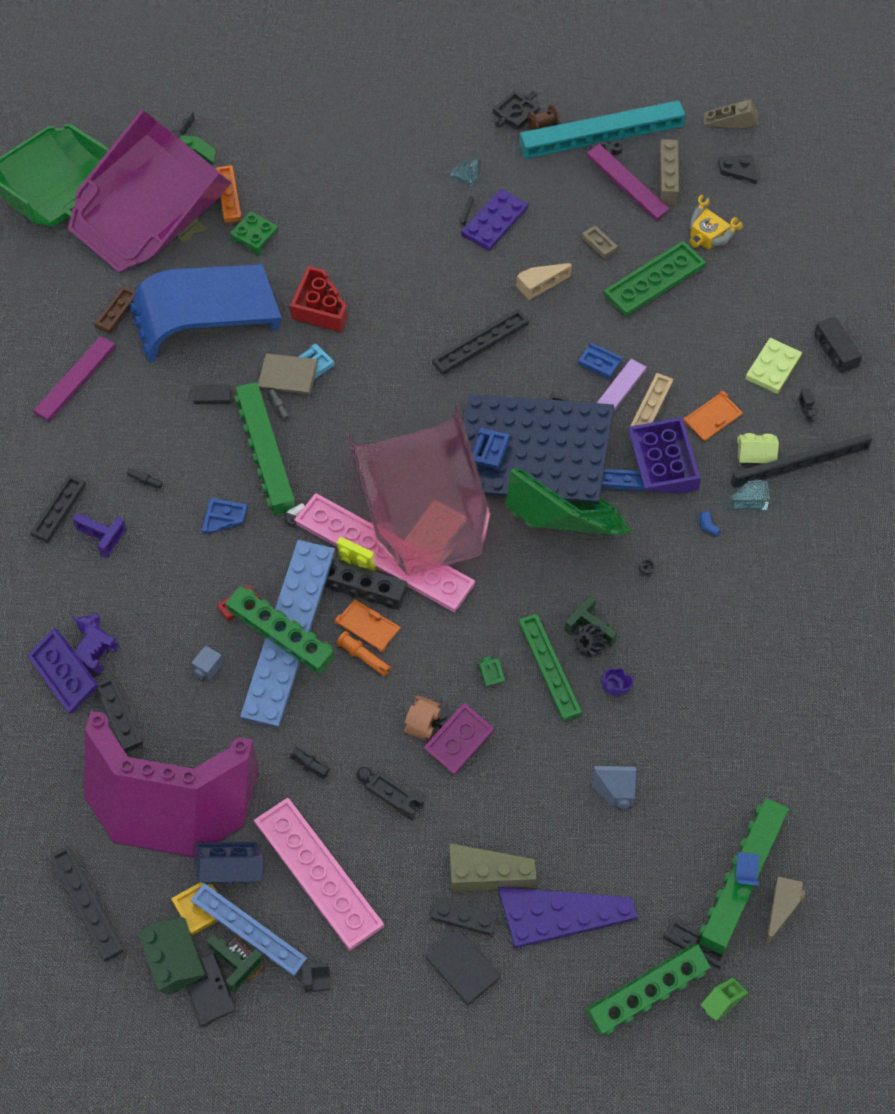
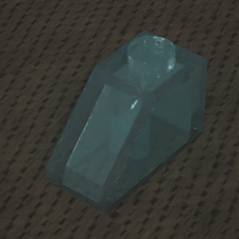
(751, 496)

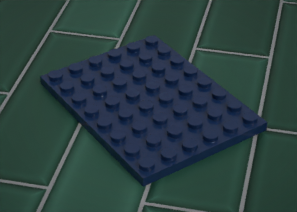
(549, 439)

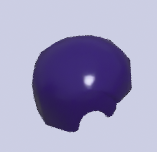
(616, 682)

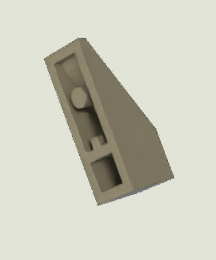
(785, 900)

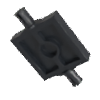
(515, 109)

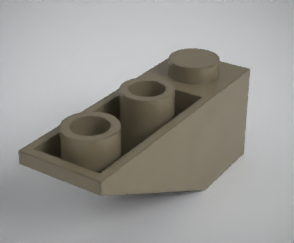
(733, 116)

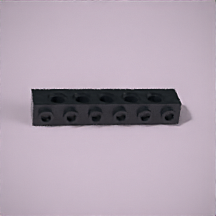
(360, 576)

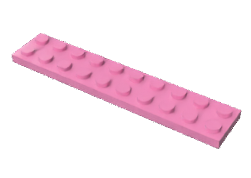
(331, 522)

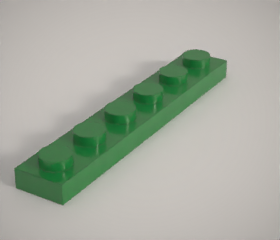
(550, 667)

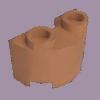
(421, 717)

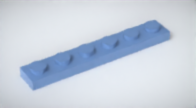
(249, 929)

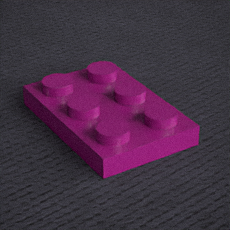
(459, 738)

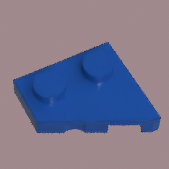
(223, 515)

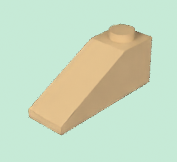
(539, 279)

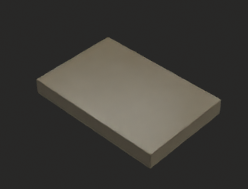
(288, 373)

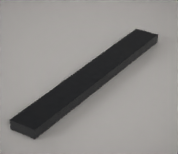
(802, 460)

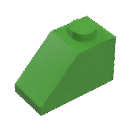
(723, 998)

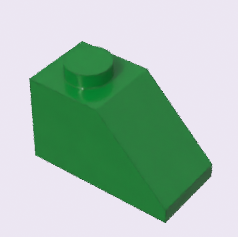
(200, 147)

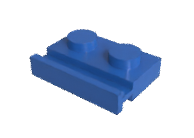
(600, 360)

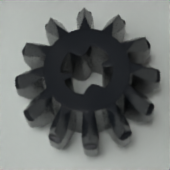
(590, 640)

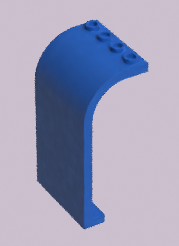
(201, 299)

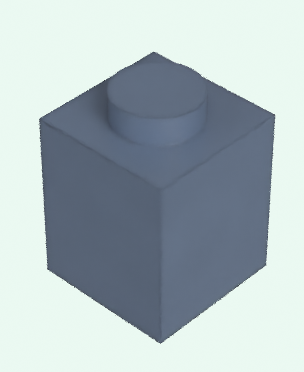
(207, 663)

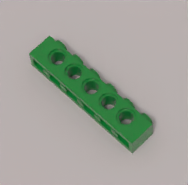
(315, 661)
(599, 1010)

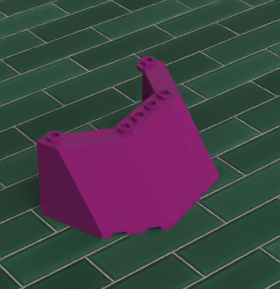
(165, 803)

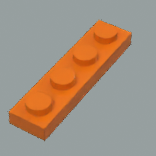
(229, 198)

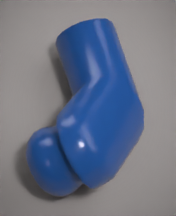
(706, 523)

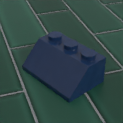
(228, 862)

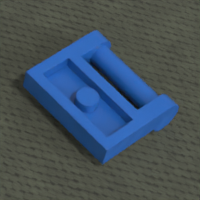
(494, 448)

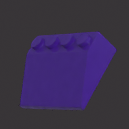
(665, 456)

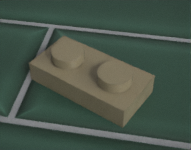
(599, 242)

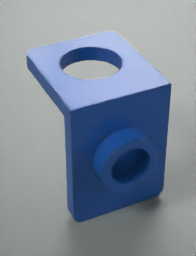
(747, 868)

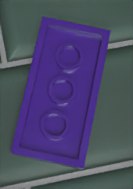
(494, 219)
(63, 670)

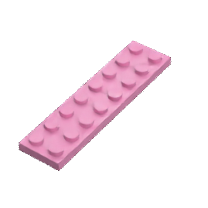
(319, 874)

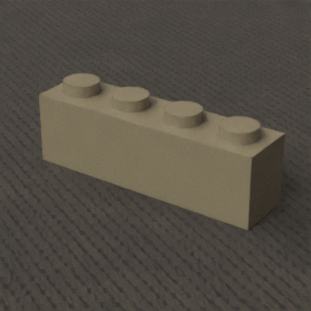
(668, 172)

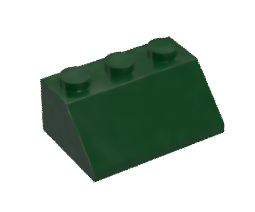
(171, 955)

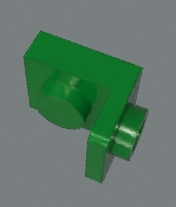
(491, 670)

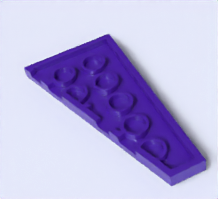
(551, 915)

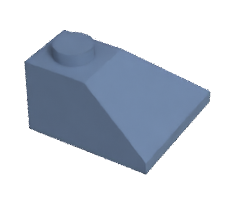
(615, 784)

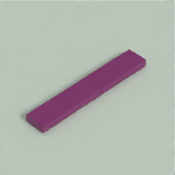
(627, 182)
(74, 378)

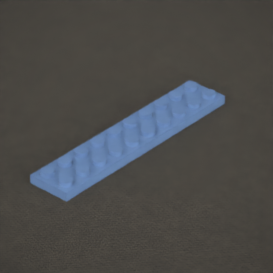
(299, 601)

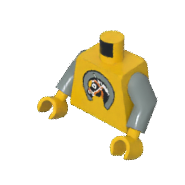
(709, 228)

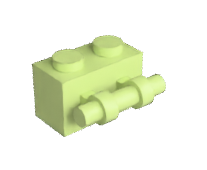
(757, 448)

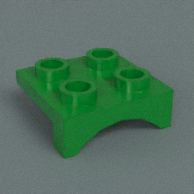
(253, 232)

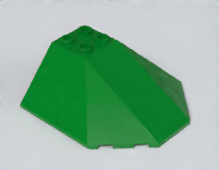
(546, 509)

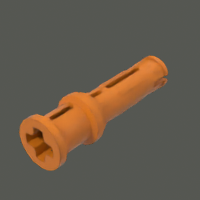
(356, 648)

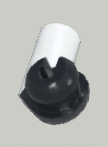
(292, 514)

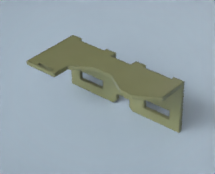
(196, 228)

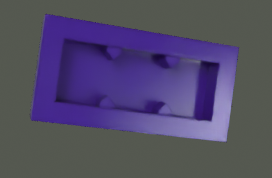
(108, 536)

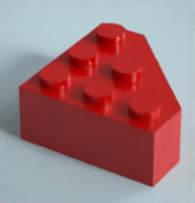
(318, 301)

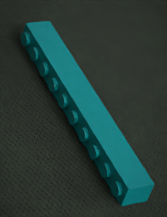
(602, 128)

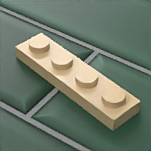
(653, 400)

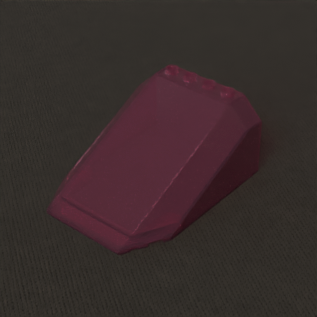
(424, 496)

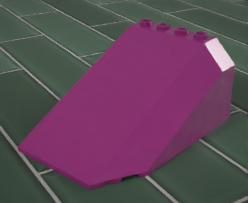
(143, 194)

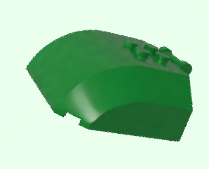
(46, 171)

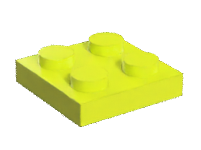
(355, 554)

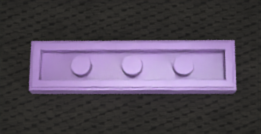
(623, 383)

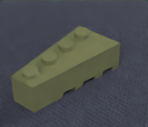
(487, 870)

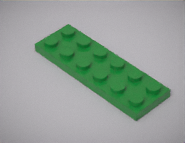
(654, 278)

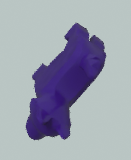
(94, 642)

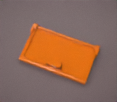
(715, 412)
(364, 624)

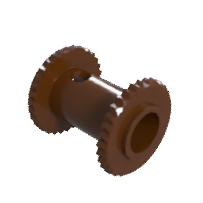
(544, 118)

